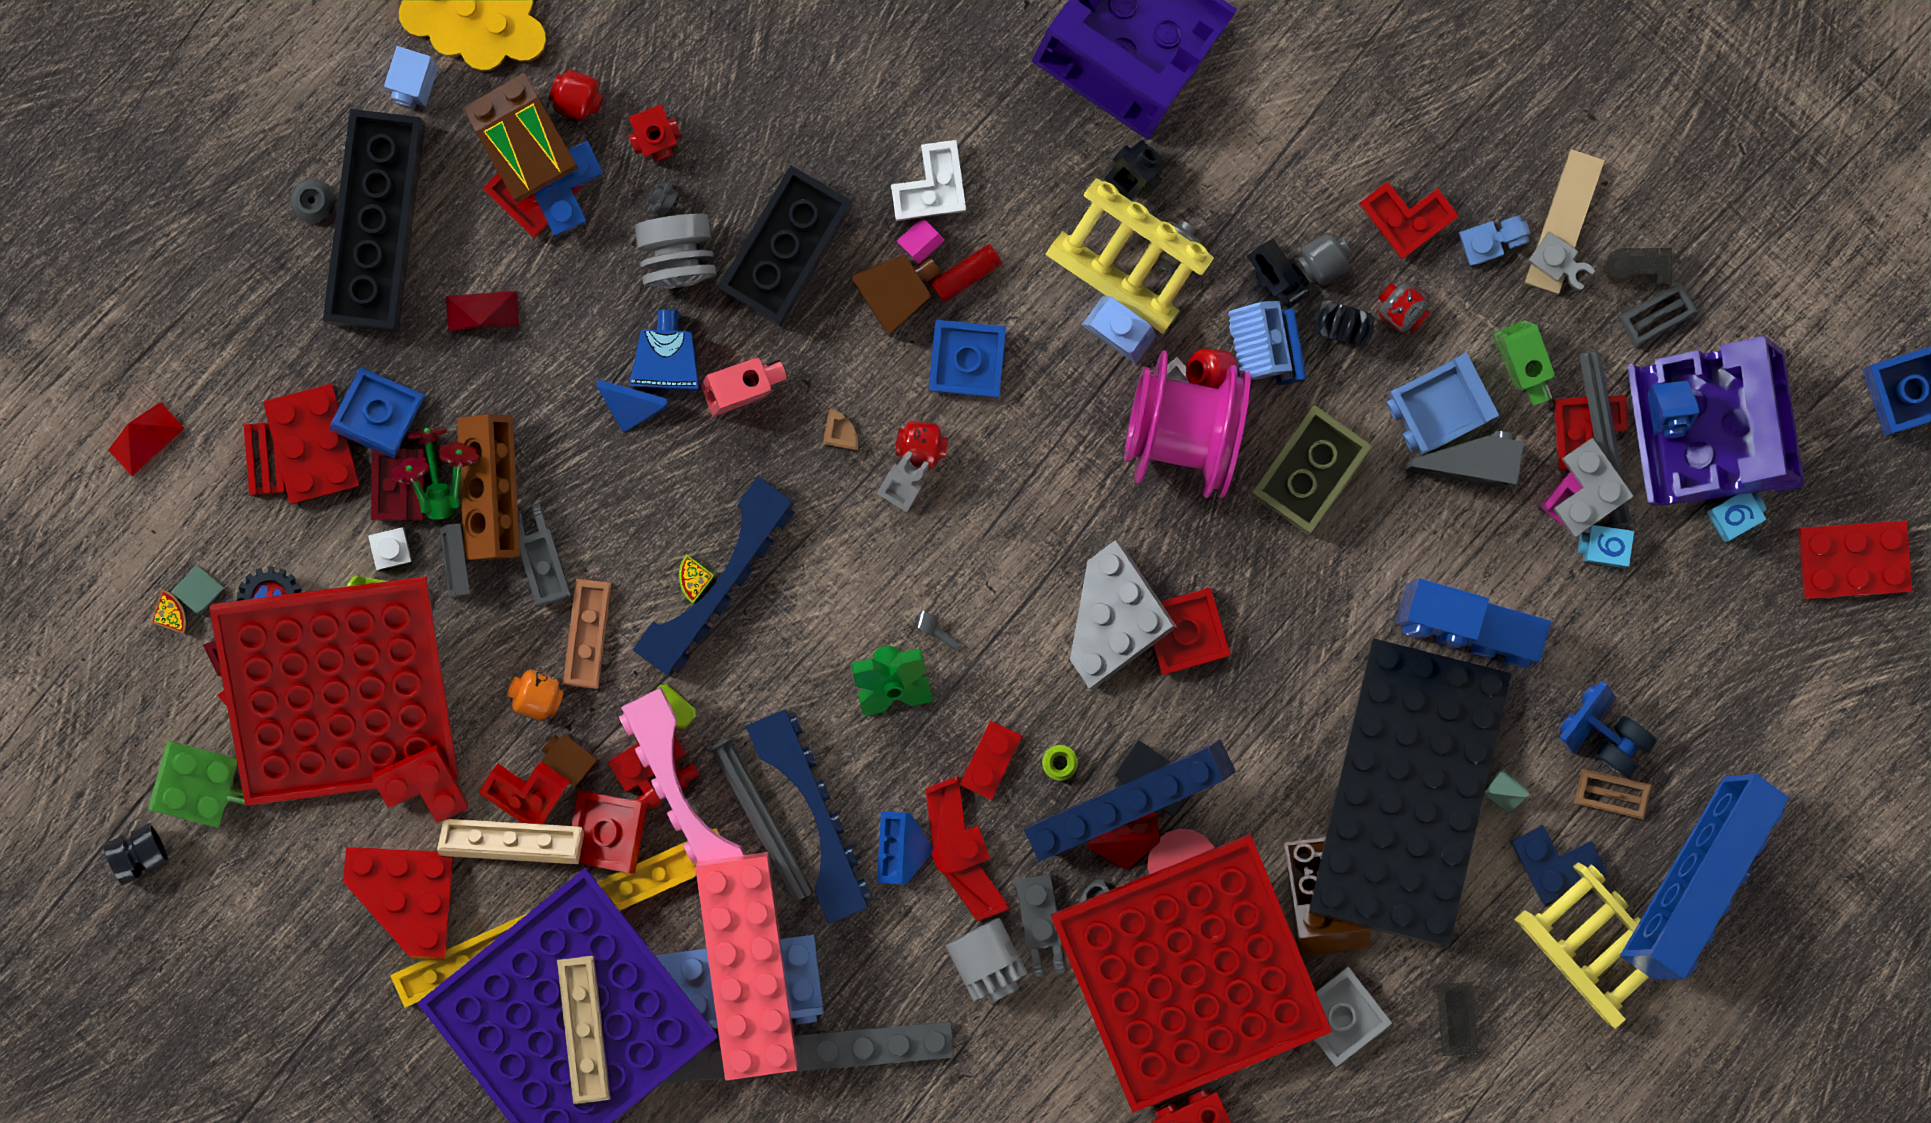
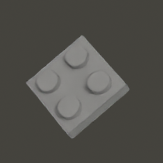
(1351, 1015)

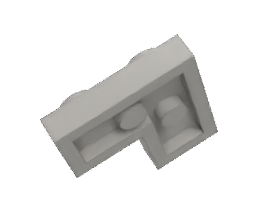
(1600, 491)

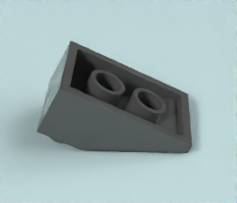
(1486, 460)

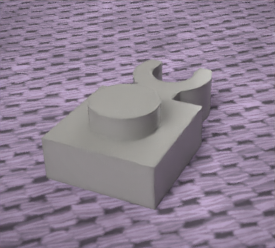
(1556, 258)
(903, 483)

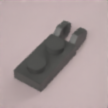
(542, 561)
(1036, 907)

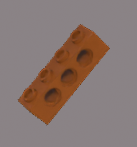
(489, 488)

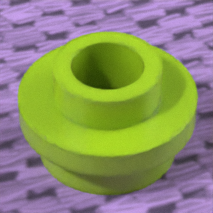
(1068, 771)

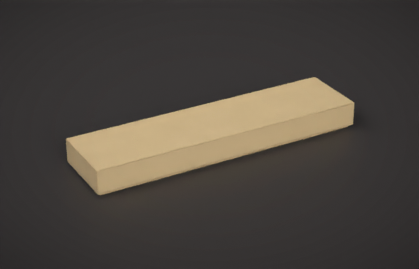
(1568, 210)
(510, 841)
(583, 1029)

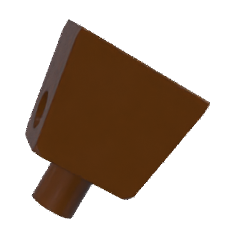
(896, 290)

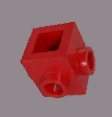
(645, 125)

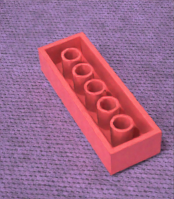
(746, 966)

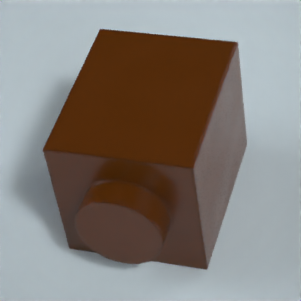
(569, 758)

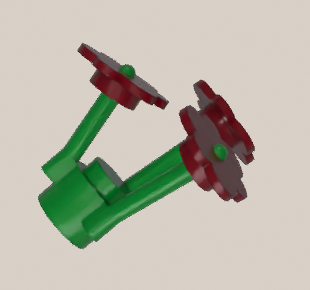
(439, 500)

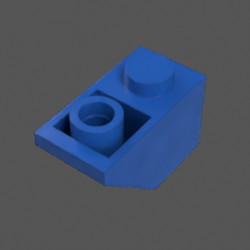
(1672, 408)

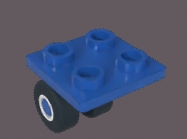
(1633, 736)

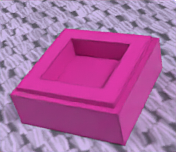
(920, 240)

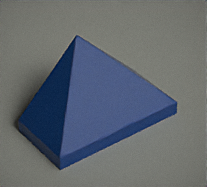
(629, 405)
(901, 848)

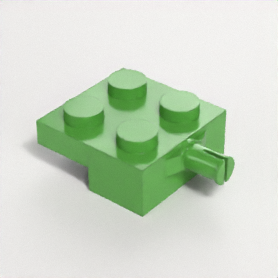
(194, 784)

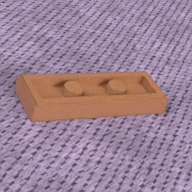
(587, 633)

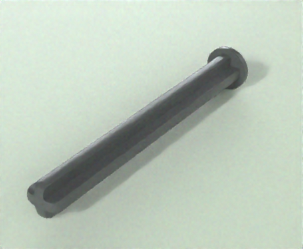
(1603, 425)
(761, 819)

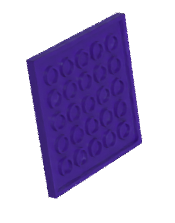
(508, 1013)

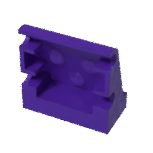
(1131, 53)
(1742, 431)

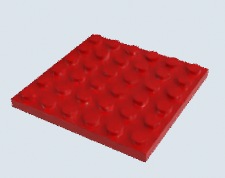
(331, 687)
(1191, 973)

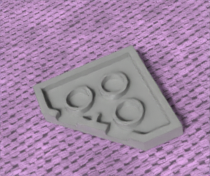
(1115, 616)

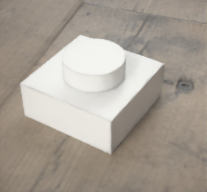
(390, 548)

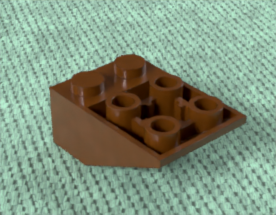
(1313, 932)

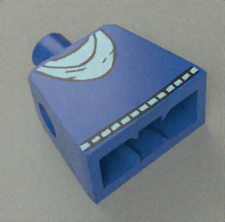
(665, 357)

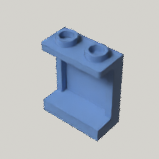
(1441, 405)

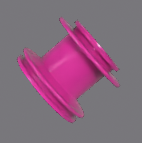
(1188, 425)

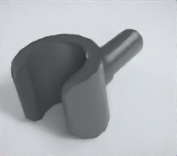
(926, 623)

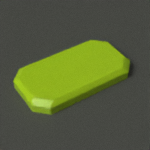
(683, 710)

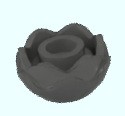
(320, 208)

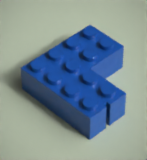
(1469, 620)

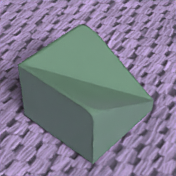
(1505, 791)

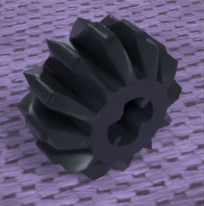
(1344, 323)

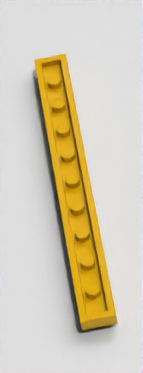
(623, 888)

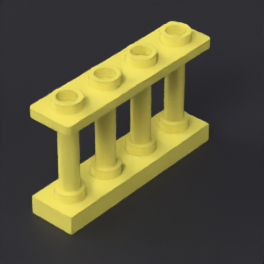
(1105, 277)
(1562, 952)

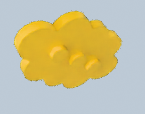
(477, 29)

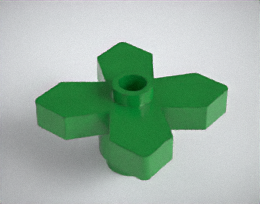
(891, 677)

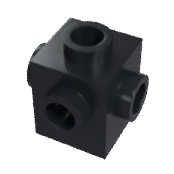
(1136, 170)

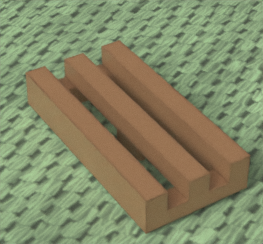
(1583, 787)

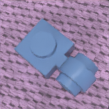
(1484, 242)

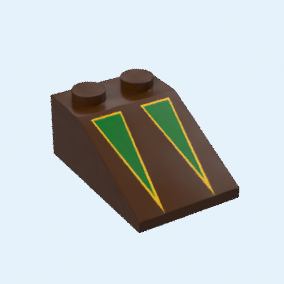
(520, 138)

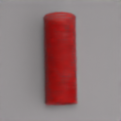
(962, 282)

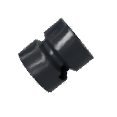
(138, 853)

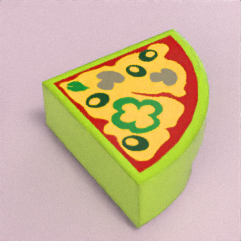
(693, 578)

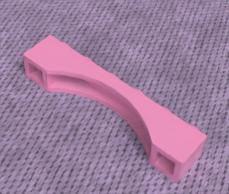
(654, 727)

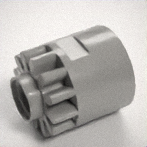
(987, 961)

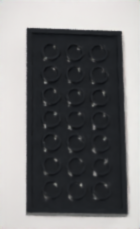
(1410, 793)

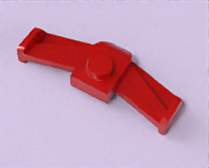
(960, 851)

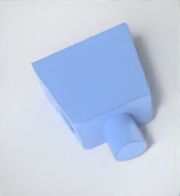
(1120, 328)

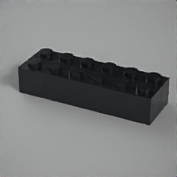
(374, 220)

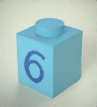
(1737, 515)
(1606, 546)

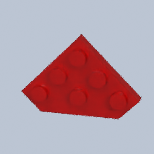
(405, 895)

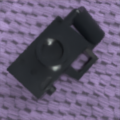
(1278, 273)

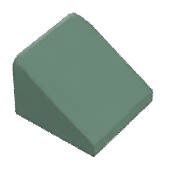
(198, 590)

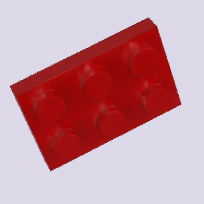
(309, 454)
(1855, 559)

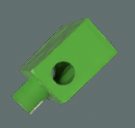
(1517, 347)

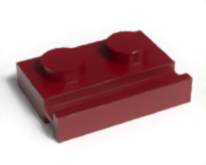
(394, 500)

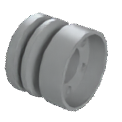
(675, 250)

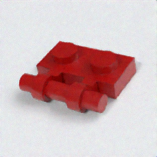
(632, 773)

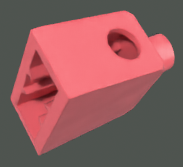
(727, 391)

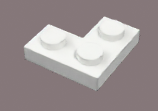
(940, 192)

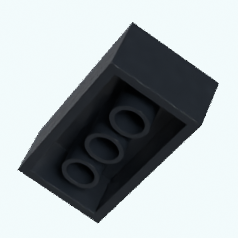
(785, 246)

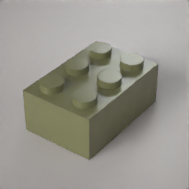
(1311, 470)

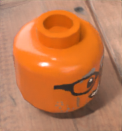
(535, 695)

